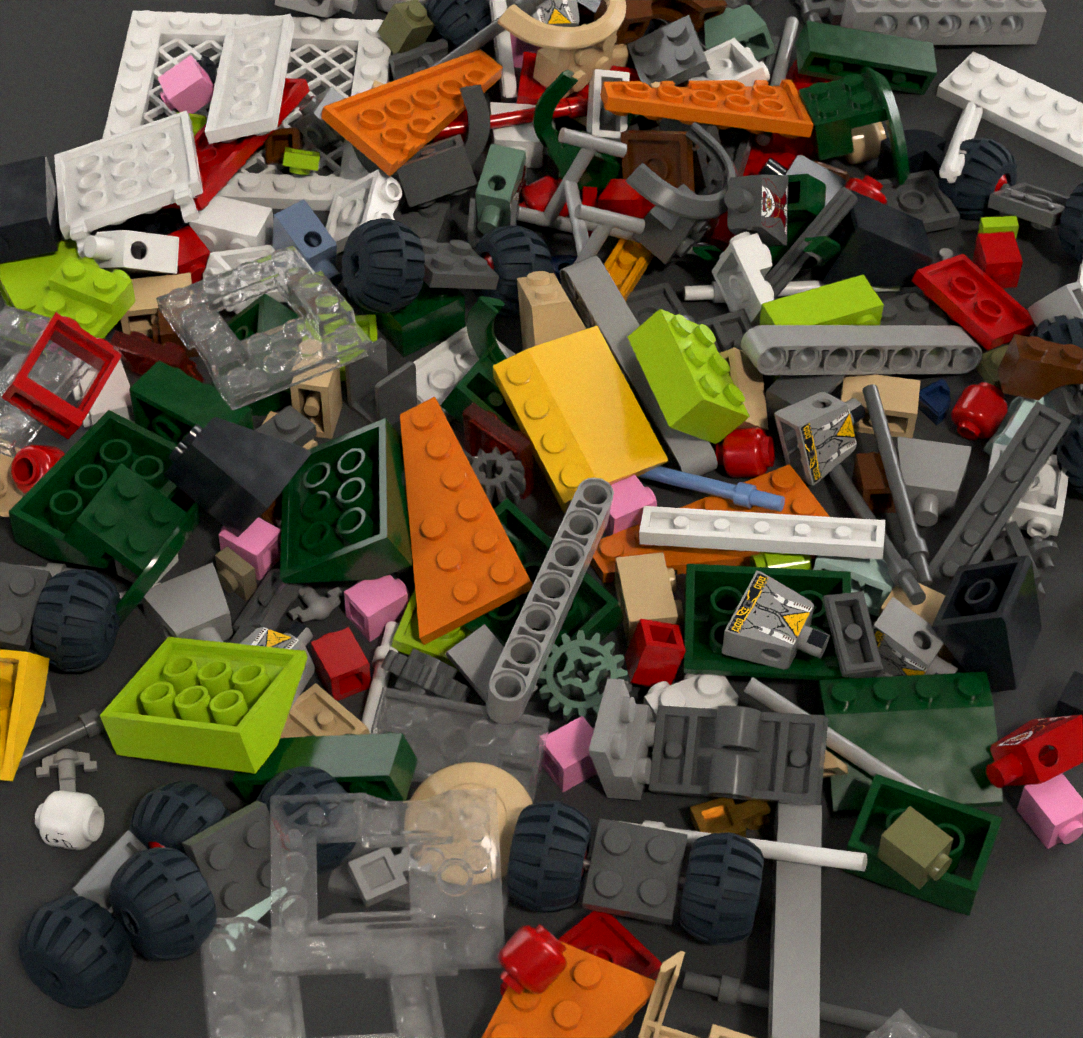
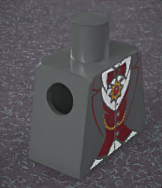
(759, 207)

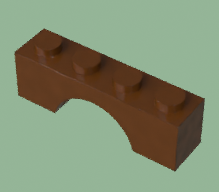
(642, 11)
(1039, 366)

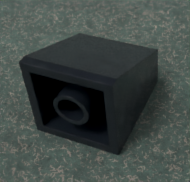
(28, 210)
(878, 244)
(233, 470)
(992, 619)

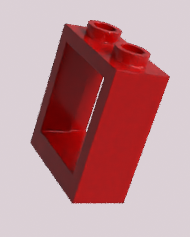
(47, 406)

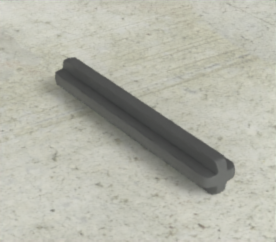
(821, 226)

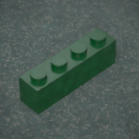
(841, 51)
(360, 763)

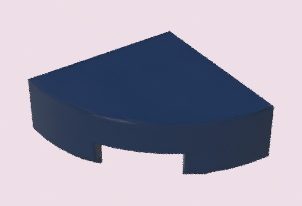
(935, 401)

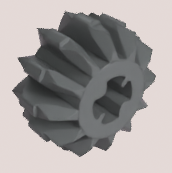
(499, 476)

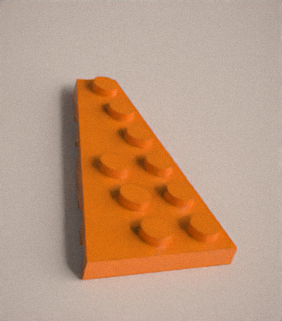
(714, 102)
(406, 114)
(781, 482)
(457, 541)
(584, 1002)

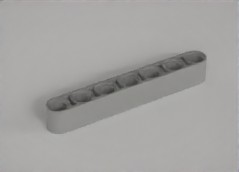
(603, 306)
(860, 349)
(585, 516)
(795, 928)

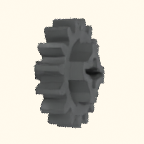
(425, 675)

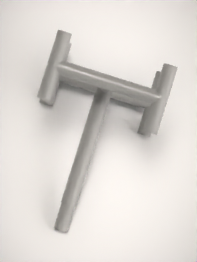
(582, 216)

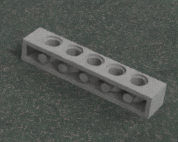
(950, 20)

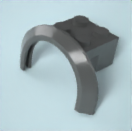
(447, 163)
(679, 213)

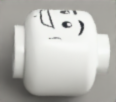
(69, 820)

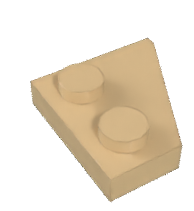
(320, 715)

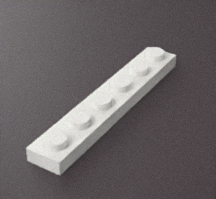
(762, 532)

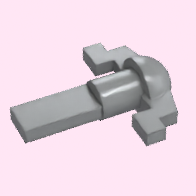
(318, 607)
(66, 761)

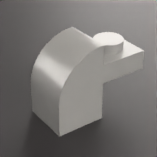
(1064, 301)

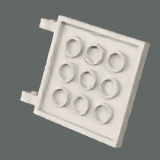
(128, 177)

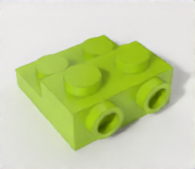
(88, 295)

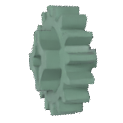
(567, 685)

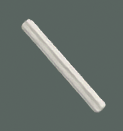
(965, 130)

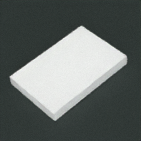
(446, 366)

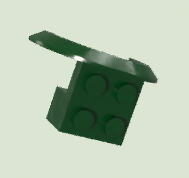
(853, 103)
(602, 166)
(805, 202)
(478, 384)
(135, 528)

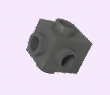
(312, 124)

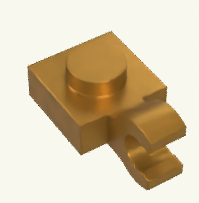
(726, 817)

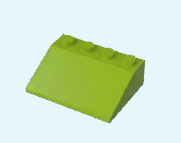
(206, 704)

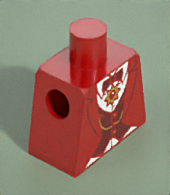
(1025, 754)

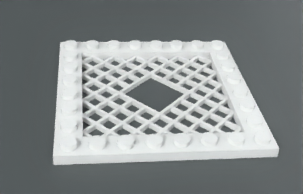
(310, 34)

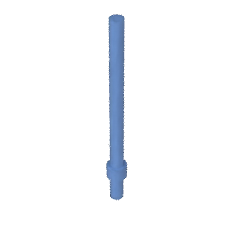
(741, 494)

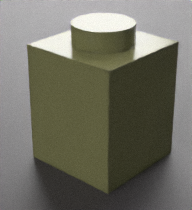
(406, 26)
(916, 848)

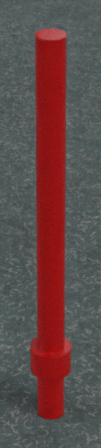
(573, 108)

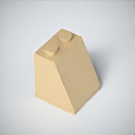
(545, 310)

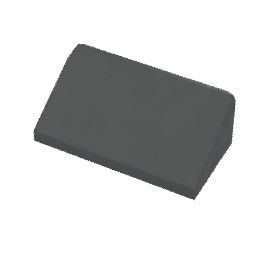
(853, 635)

